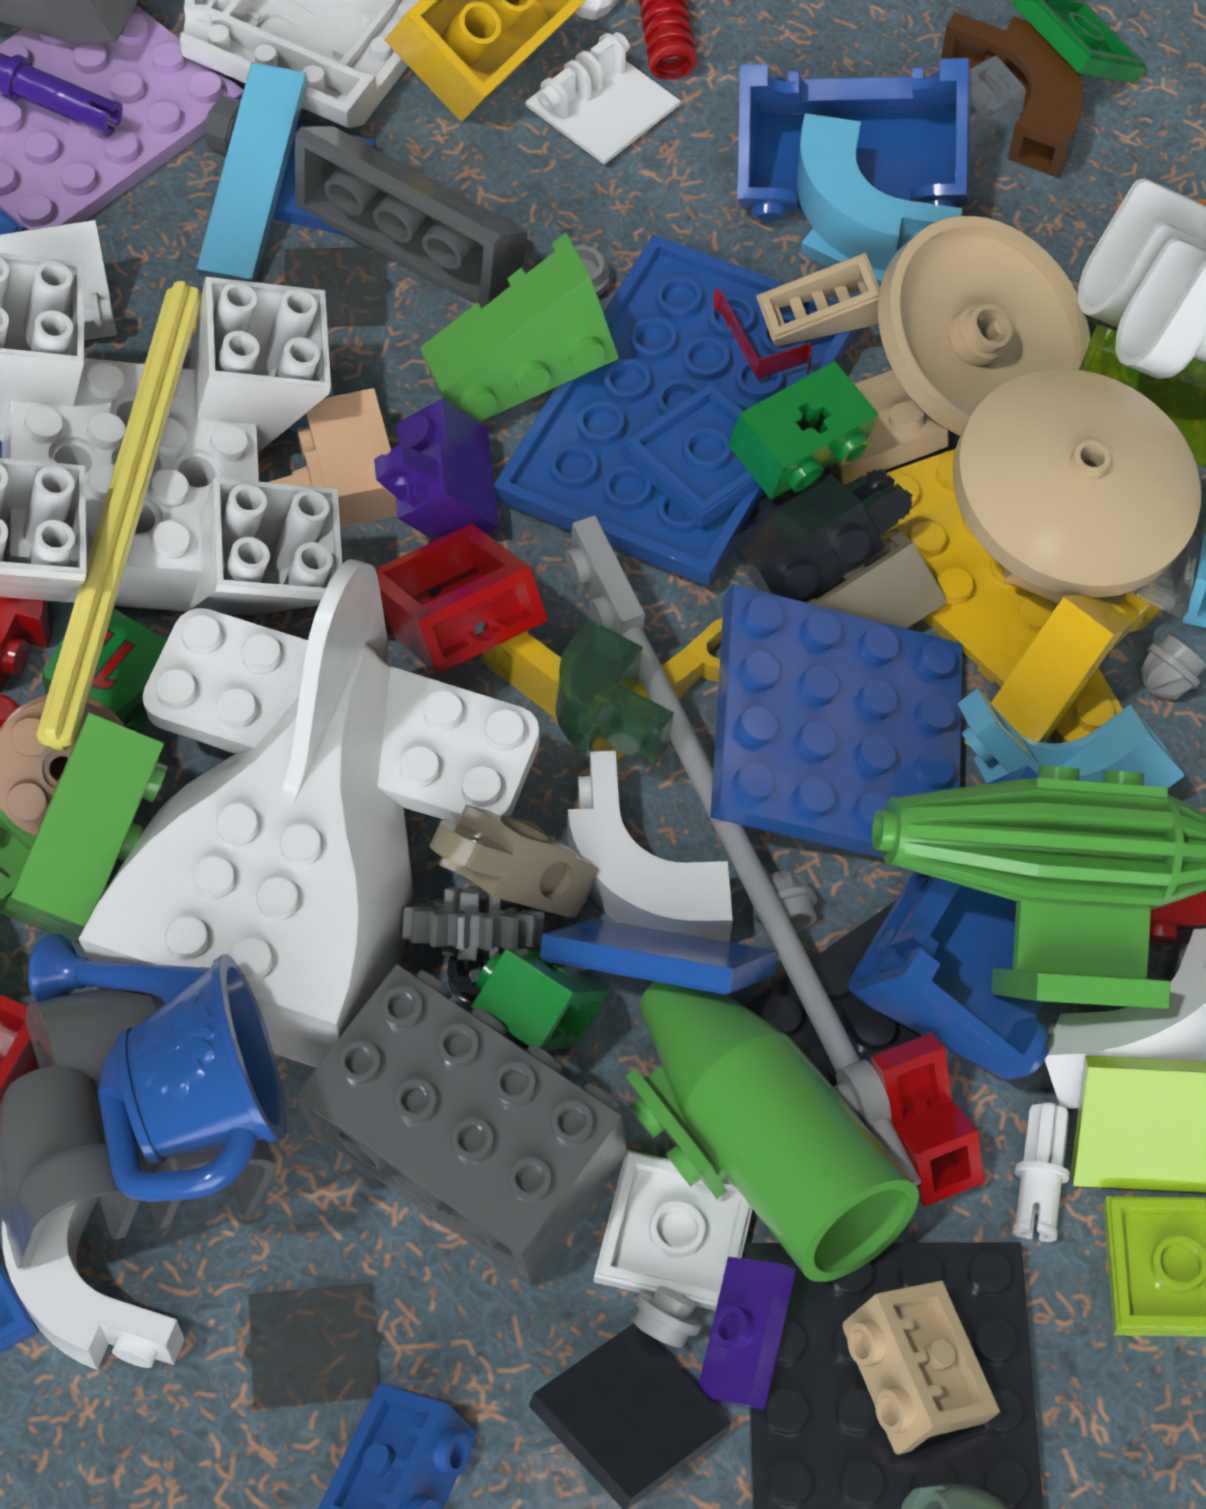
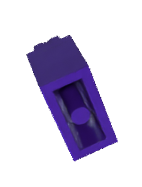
(441, 472)

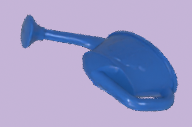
(184, 1076)

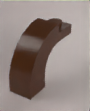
(1053, 88)

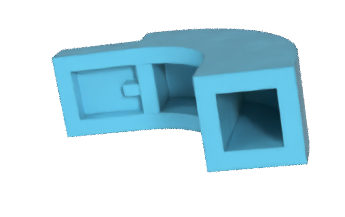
(845, 205)
(1117, 745)

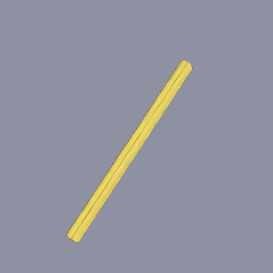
(118, 520)

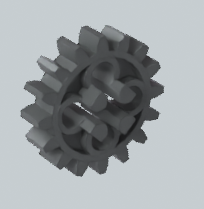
(471, 923)

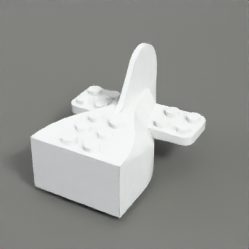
(301, 835)

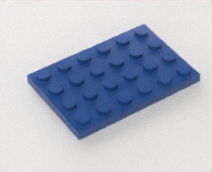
(667, 350)

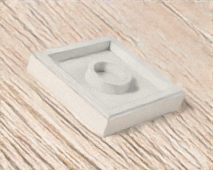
(670, 1232)

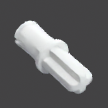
(1042, 1171)

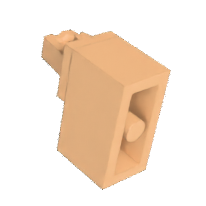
(339, 453)

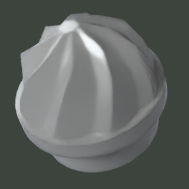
(1171, 669)
(795, 897)

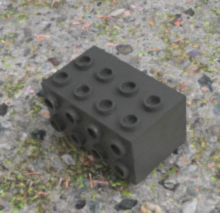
(465, 1121)

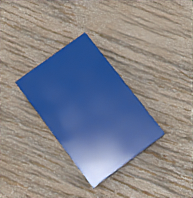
(659, 955)

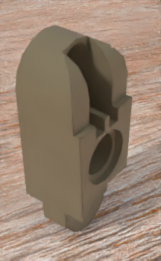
(515, 861)

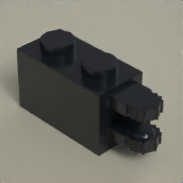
(821, 534)

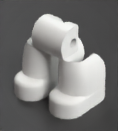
(1151, 280)

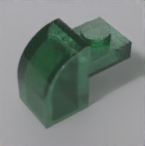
(599, 698)

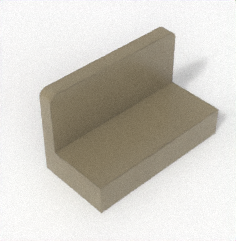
(887, 587)

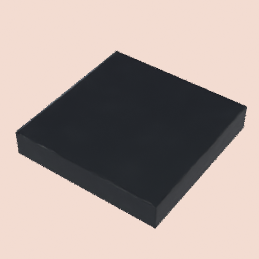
(629, 1415)

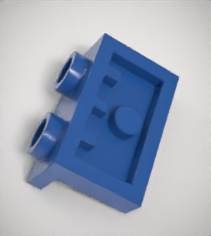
(402, 1454)

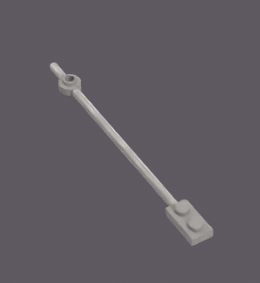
(618, 609)

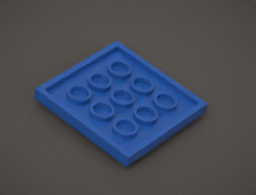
(828, 718)

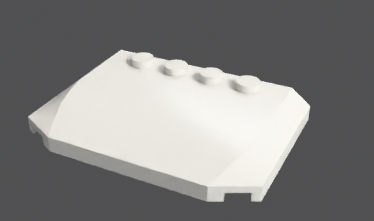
(330, 40)

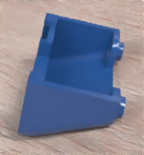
(908, 143)
(936, 967)

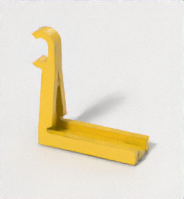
(1065, 659)
(535, 669)

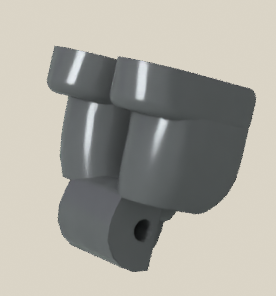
(55, 1131)

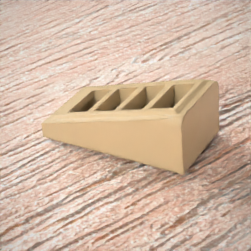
(836, 280)

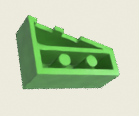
(524, 339)
(86, 827)

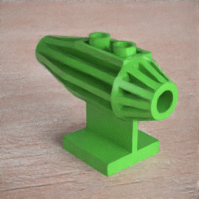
(1075, 860)

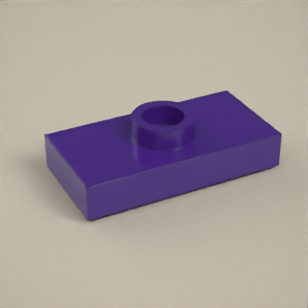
(746, 1332)

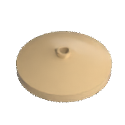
(971, 311)
(1076, 483)

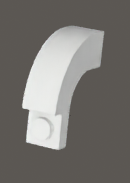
(632, 882)
(1134, 1031)
(75, 1314)

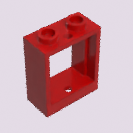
(475, 584)

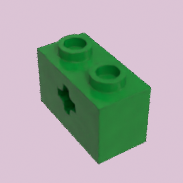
(803, 431)
(539, 999)

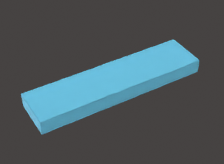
(252, 173)

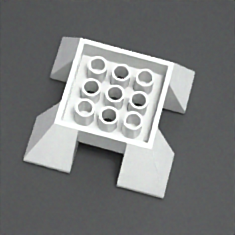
(206, 522)

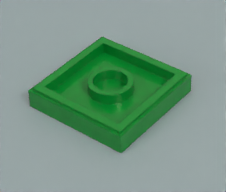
(1083, 38)

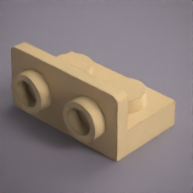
(899, 433)
(918, 1365)

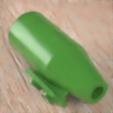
(761, 1113)

